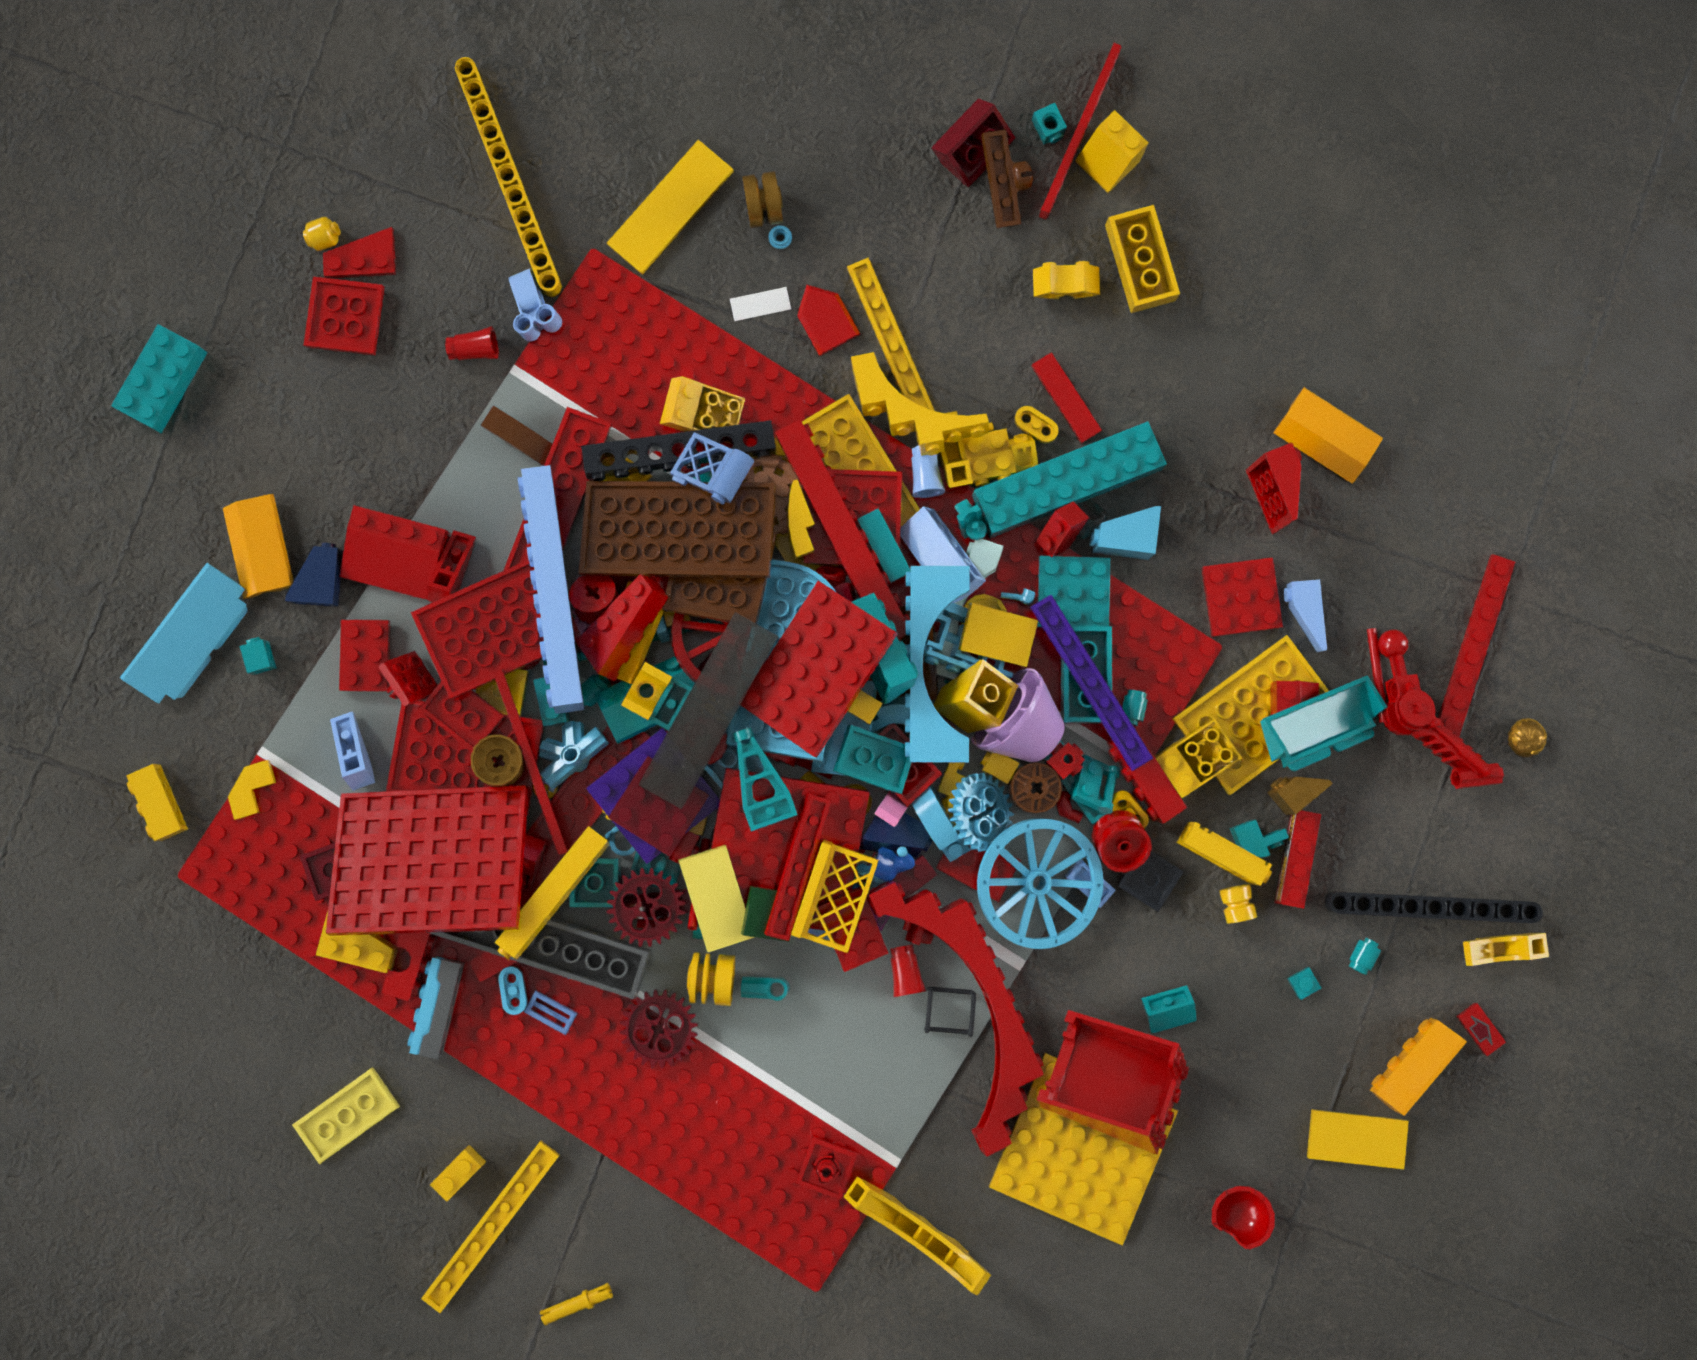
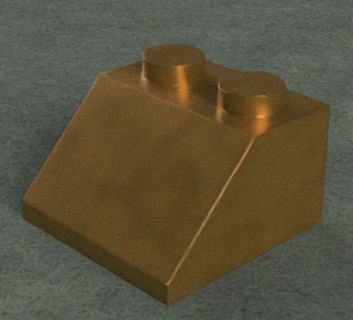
(1296, 792)

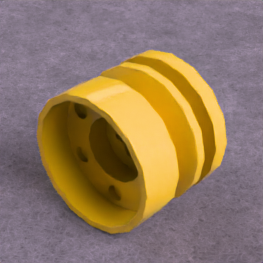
(711, 979)

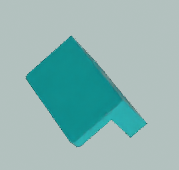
(1169, 1009)

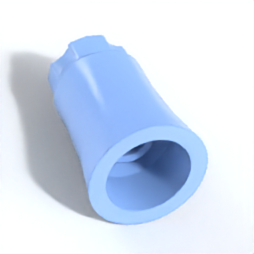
(926, 475)

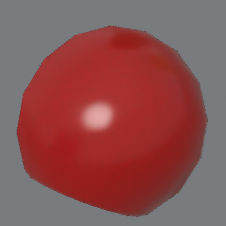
(1244, 1215)

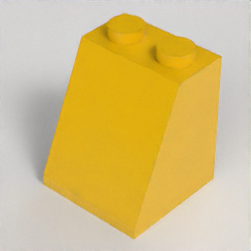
(1112, 151)
(976, 698)

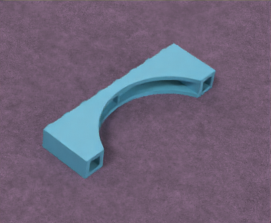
(931, 592)

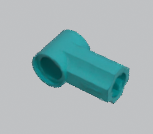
(762, 987)

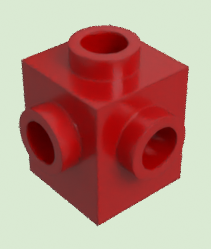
(1057, 762)

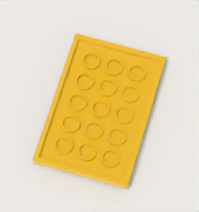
(1243, 702)

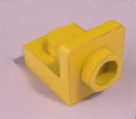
(1023, 451)

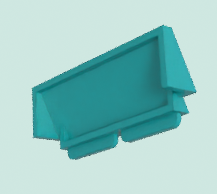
(1330, 720)

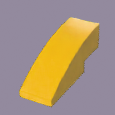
(798, 522)

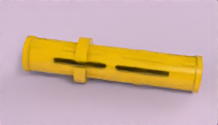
(577, 1303)

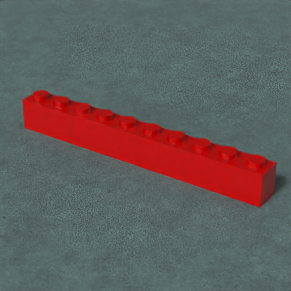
(838, 520)

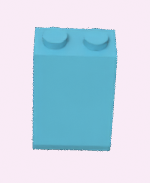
(1128, 535)

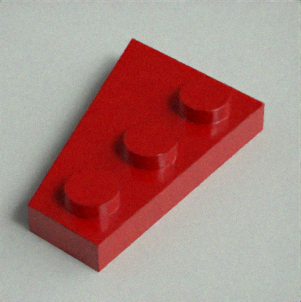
(361, 258)

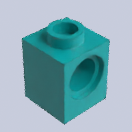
(1049, 114)
(257, 656)

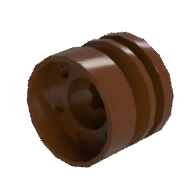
(1020, 787)

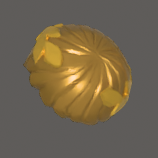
(1527, 737)

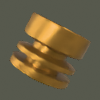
(494, 747)

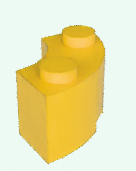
(1061, 280)

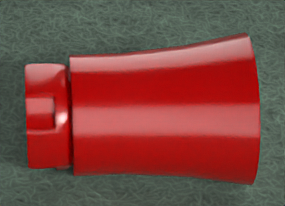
(473, 345)
(906, 971)

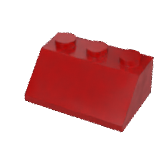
(1290, 693)

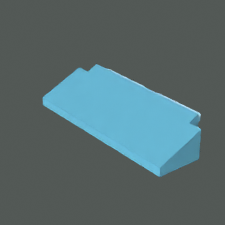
(187, 636)

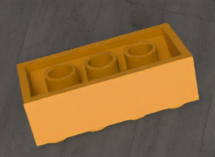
(1417, 1065)

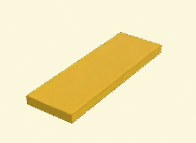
(670, 207)

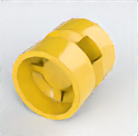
(1238, 903)

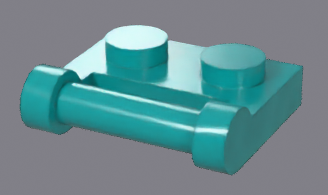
(1088, 784)

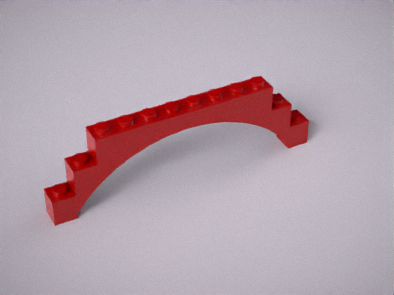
(1014, 1055)

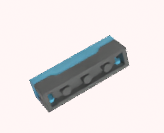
(436, 1007)

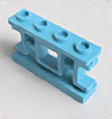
(963, 661)

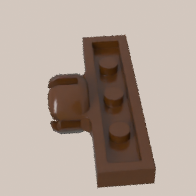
(1004, 178)

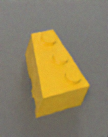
(360, 950)

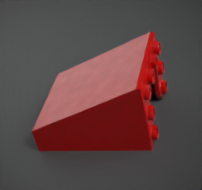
(1116, 1081)

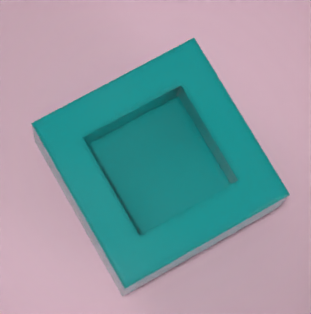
(1304, 983)

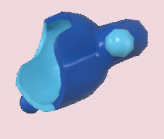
(887, 867)

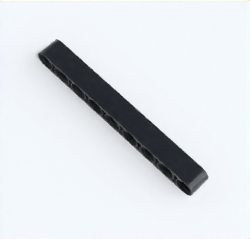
(1444, 907)

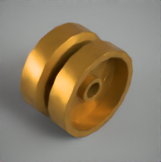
(763, 199)

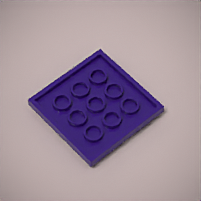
(612, 784)

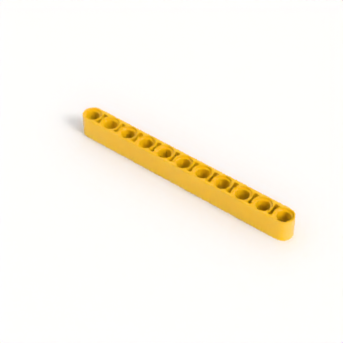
(507, 166)

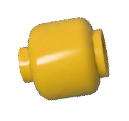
(321, 233)

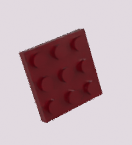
(653, 817)

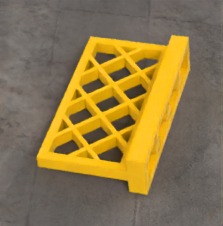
(814, 889)

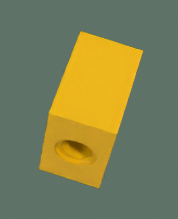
(642, 705)

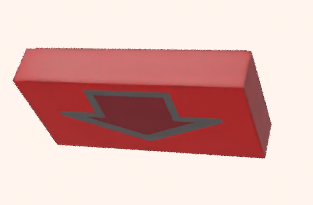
(1481, 1029)

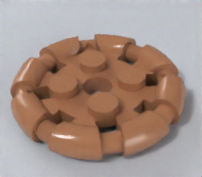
(769, 465)

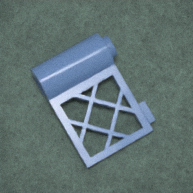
(728, 473)

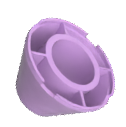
(1030, 724)

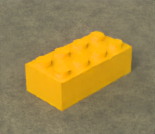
(1142, 259)

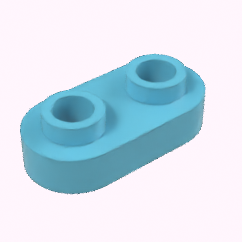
(513, 990)

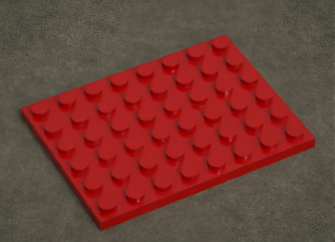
(428, 861)

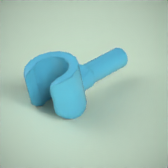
(1027, 596)

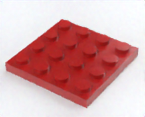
(864, 493)

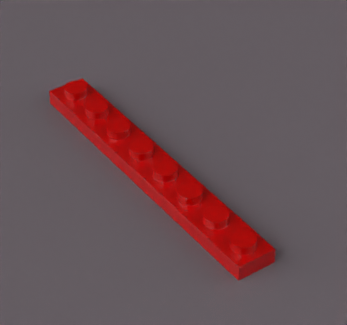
(1475, 642)

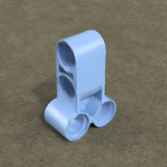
(532, 307)

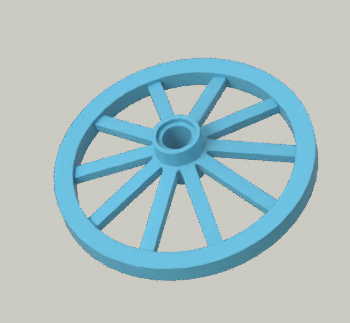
(1044, 887)

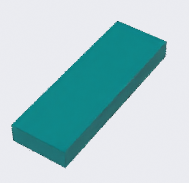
(884, 545)

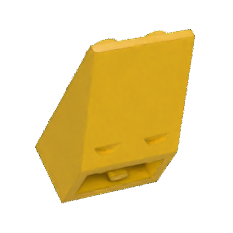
(699, 406)
(1198, 757)

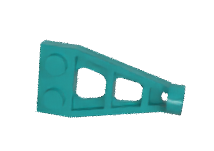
(769, 810)

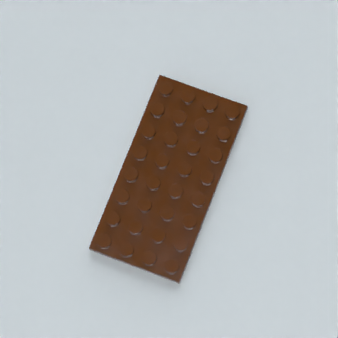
(676, 530)

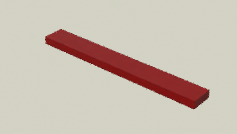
(1080, 131)
(530, 762)

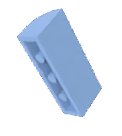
(936, 546)

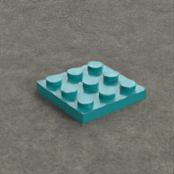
(1078, 587)

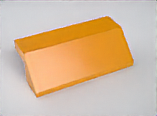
(1328, 435)
(258, 545)

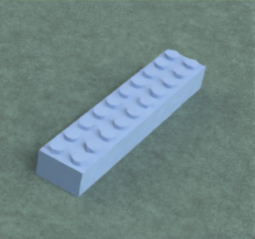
(551, 584)

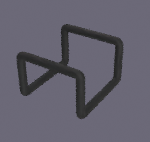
(927, 1028)

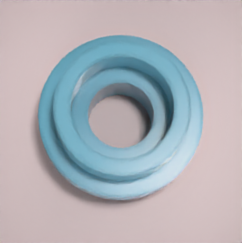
(780, 230)

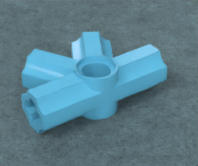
(563, 753)

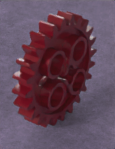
(624, 915)
(678, 1037)

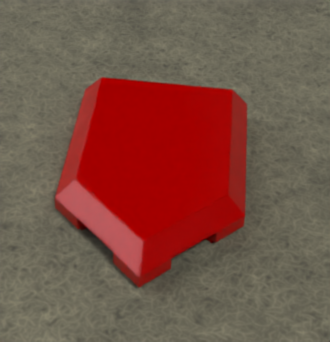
(825, 319)

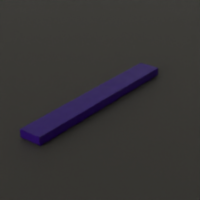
(1091, 682)

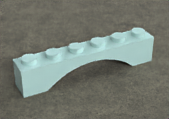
(985, 557)

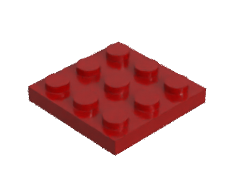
(344, 316)
(1242, 597)

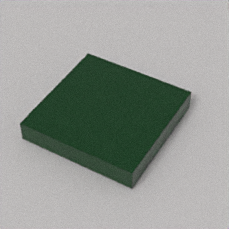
(758, 911)

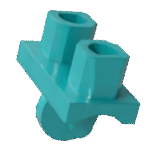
(970, 520)

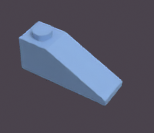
(1307, 607)
(351, 752)

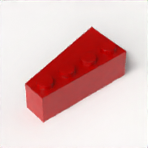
(621, 626)

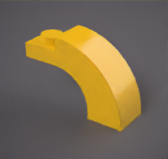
(955, 463)
(1505, 948)

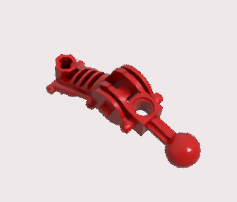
(1413, 713)

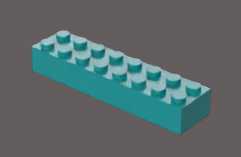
(1069, 478)

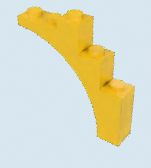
(905, 416)
(919, 1232)

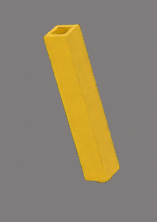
(552, 893)

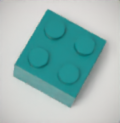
(596, 884)

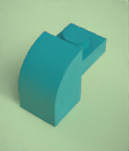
(1251, 839)

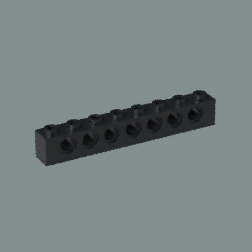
(666, 444)

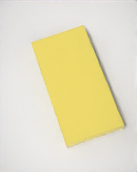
(715, 897)
(346, 1115)

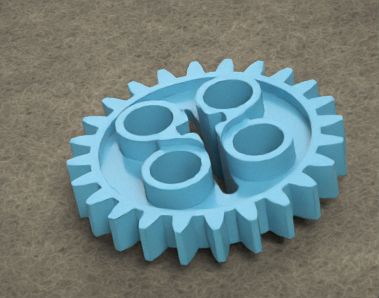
(971, 799)

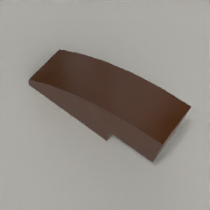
(517, 435)

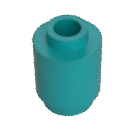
(593, 685)
(1135, 706)
(1364, 956)

